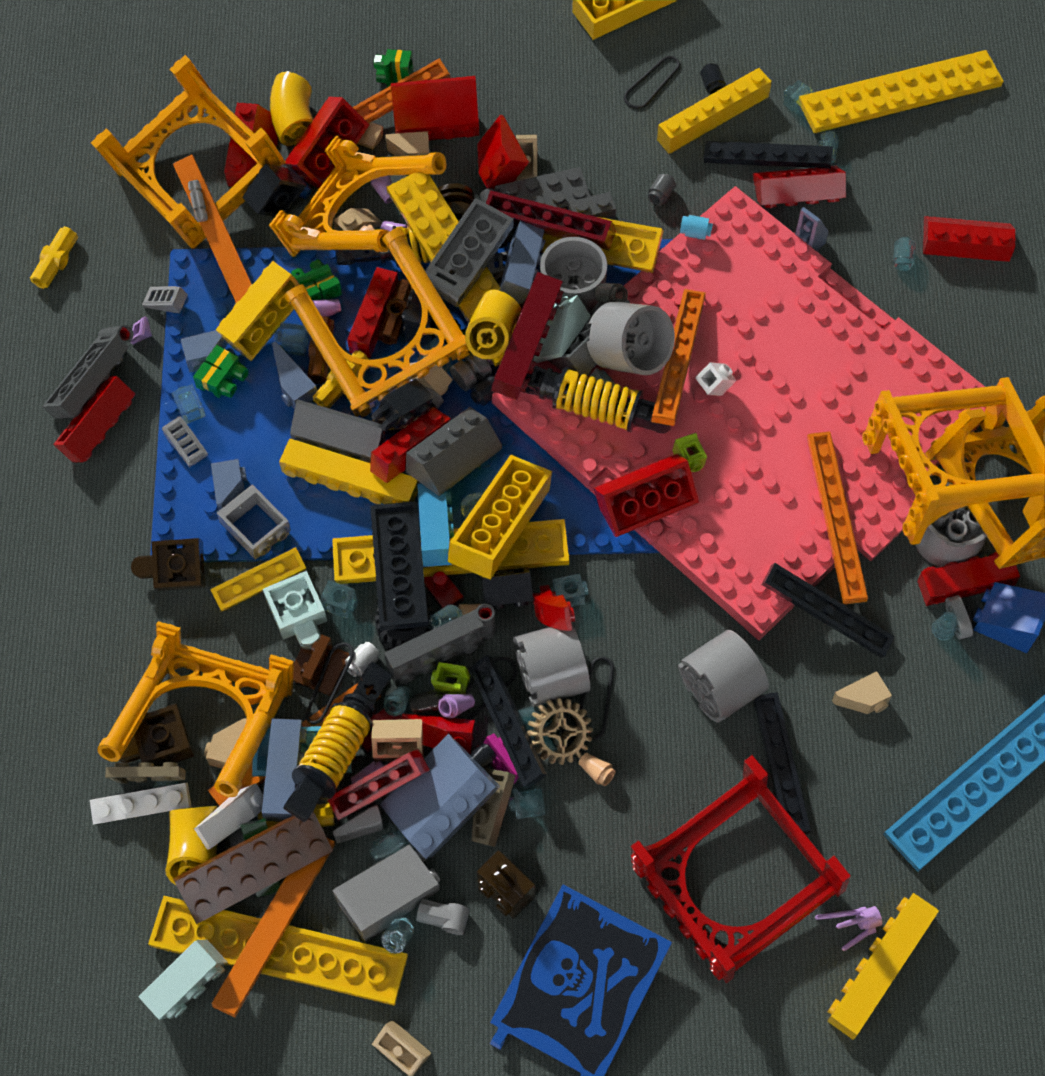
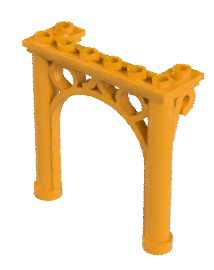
(314, 225)
(336, 357)
(218, 671)

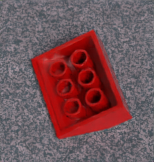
(436, 106)

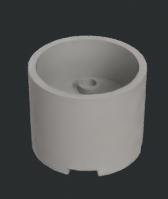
(578, 265)
(631, 338)
(952, 538)
(552, 664)
(723, 675)

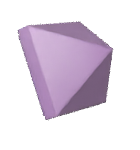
(141, 330)

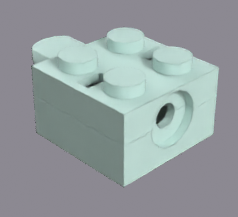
(297, 613)

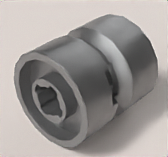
(470, 371)

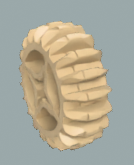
(561, 741)

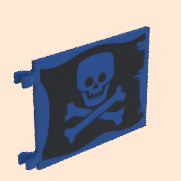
(580, 983)

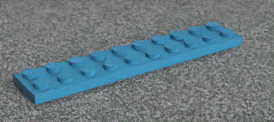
(971, 789)

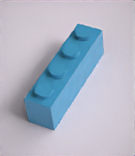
(434, 526)

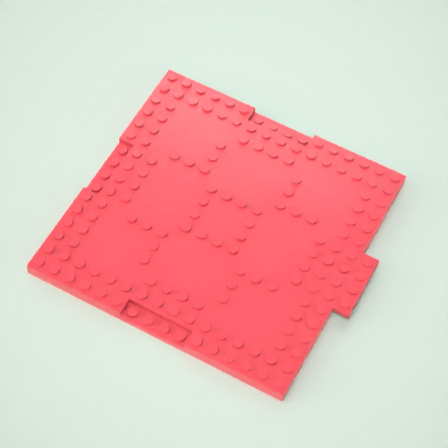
(804, 363)

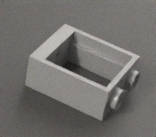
(243, 504)

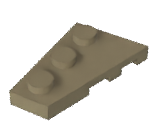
(123, 772)
(489, 817)

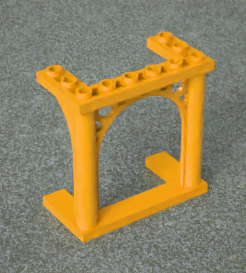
(195, 93)
(960, 443)
(937, 500)

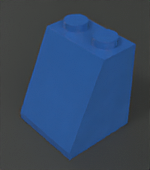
(1011, 615)

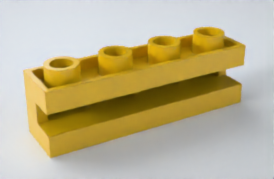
(256, 579)

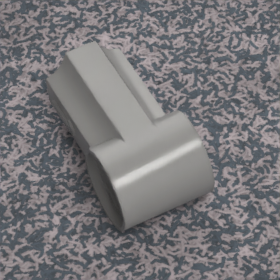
(449, 917)

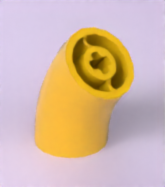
(290, 106)
(492, 324)
(185, 846)

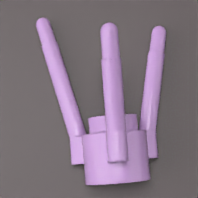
(865, 918)

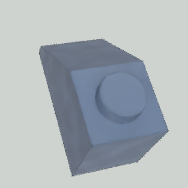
(199, 346)
(227, 481)

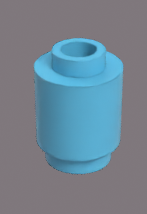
(696, 227)

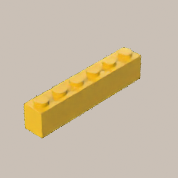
(713, 110)
(344, 474)
(882, 966)

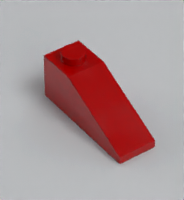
(437, 728)

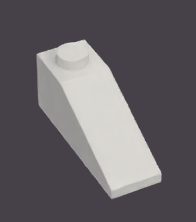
(230, 815)

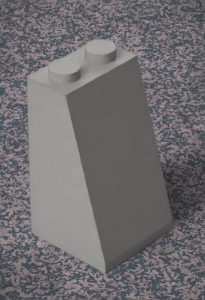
(386, 892)

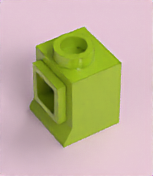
(695, 461)
(451, 671)

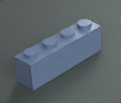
(522, 261)
(283, 757)

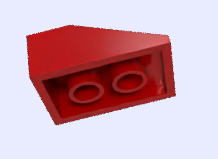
(500, 155)

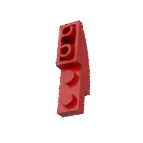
(553, 609)

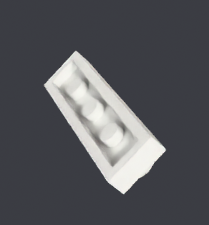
(140, 803)

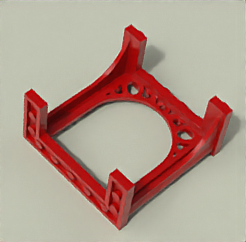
(653, 859)

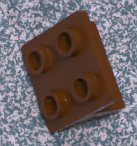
(311, 662)

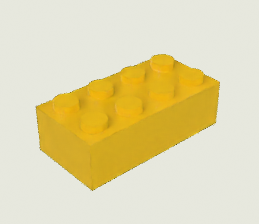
(259, 312)

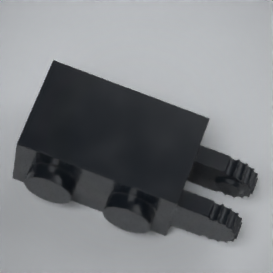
(403, 405)

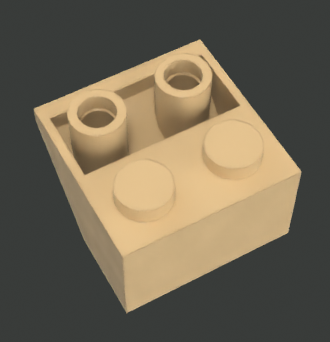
(396, 738)

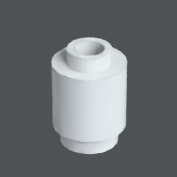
(363, 656)

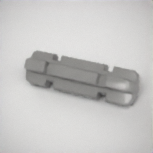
(197, 201)

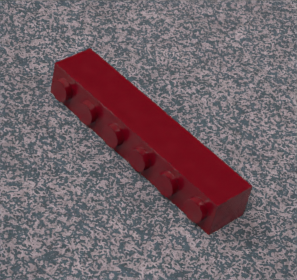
(554, 220)
(527, 335)

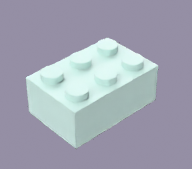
(183, 980)

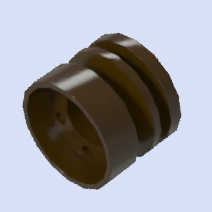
(458, 197)

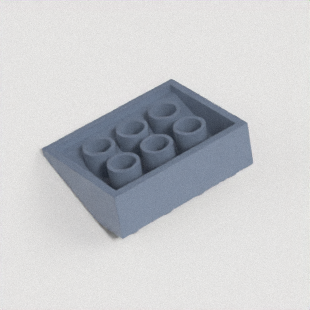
(440, 800)

